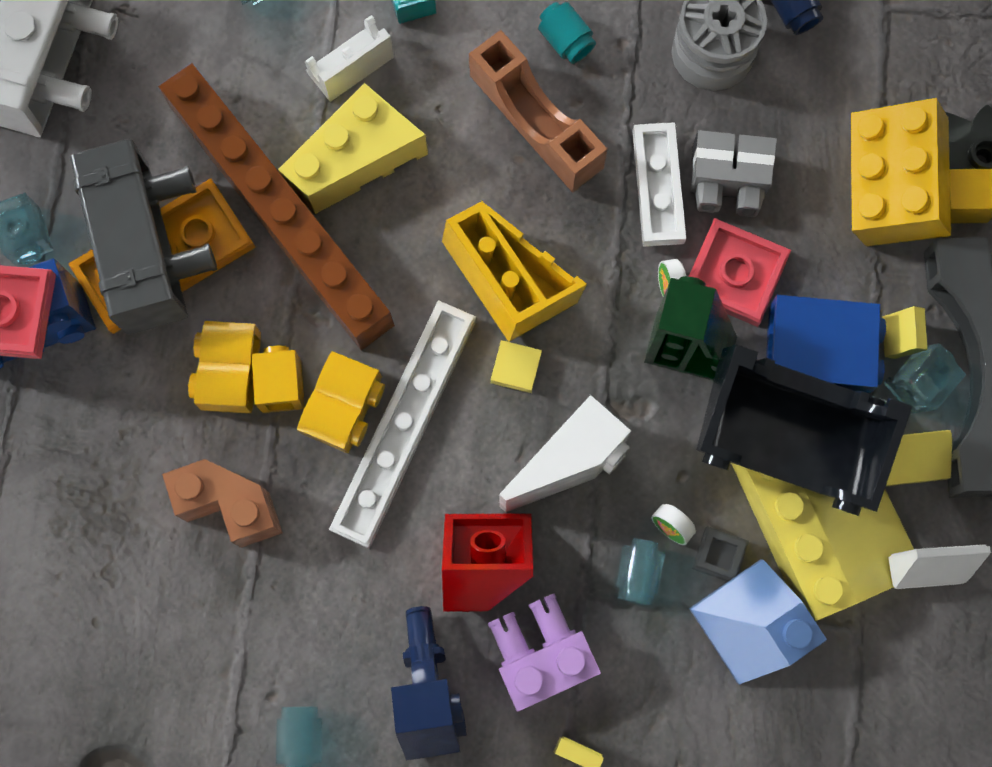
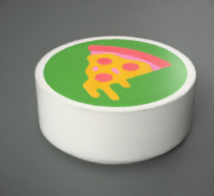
(667, 270)
(674, 524)

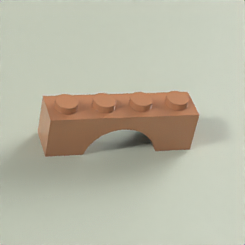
(559, 140)

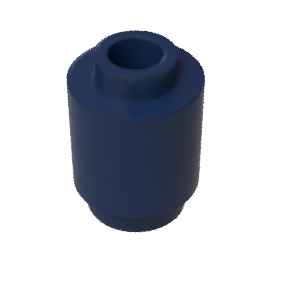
(799, 14)

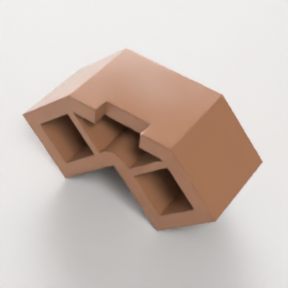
(209, 488)

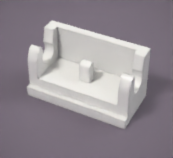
(351, 60)

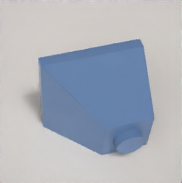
(757, 623)

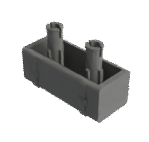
(130, 237)

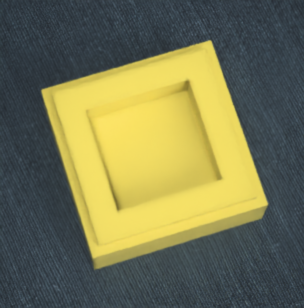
(905, 333)
(516, 366)
(578, 753)

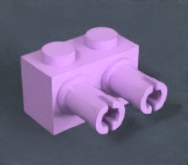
(543, 673)

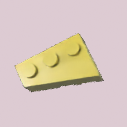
(351, 149)

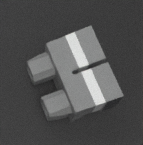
(731, 170)

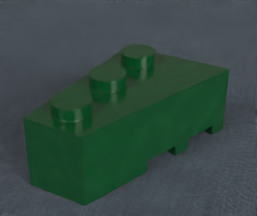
(690, 329)

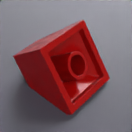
(484, 559)

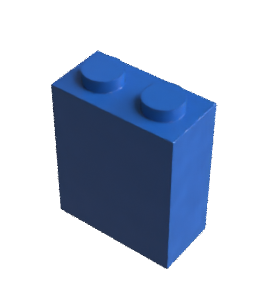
(828, 340)

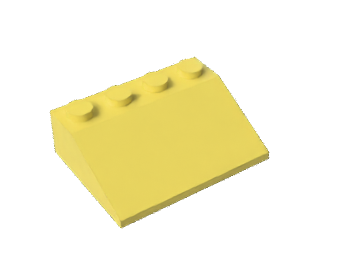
(823, 551)

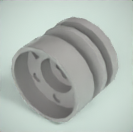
(717, 55)

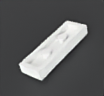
(659, 184)

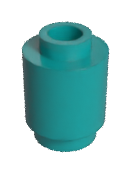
(566, 32)

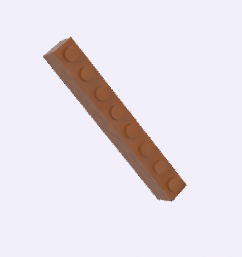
(277, 207)

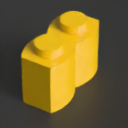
(224, 367)
(340, 402)

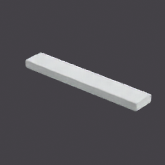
(403, 425)

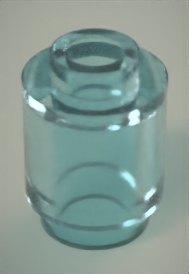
(640, 572)
(299, 737)

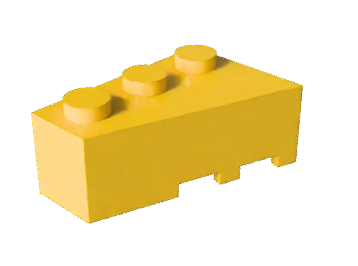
(508, 272)

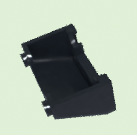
(801, 430)

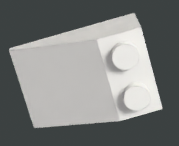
(574, 454)

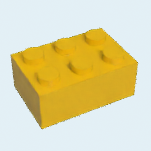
(900, 173)

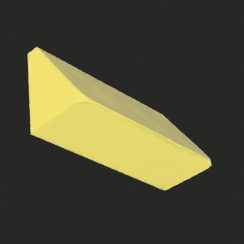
(922, 458)

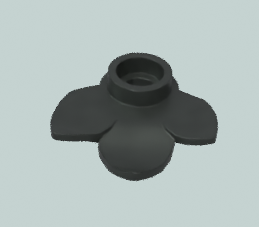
(970, 139)

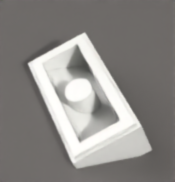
(936, 565)

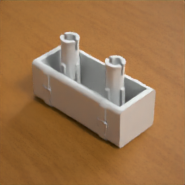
(35, 54)

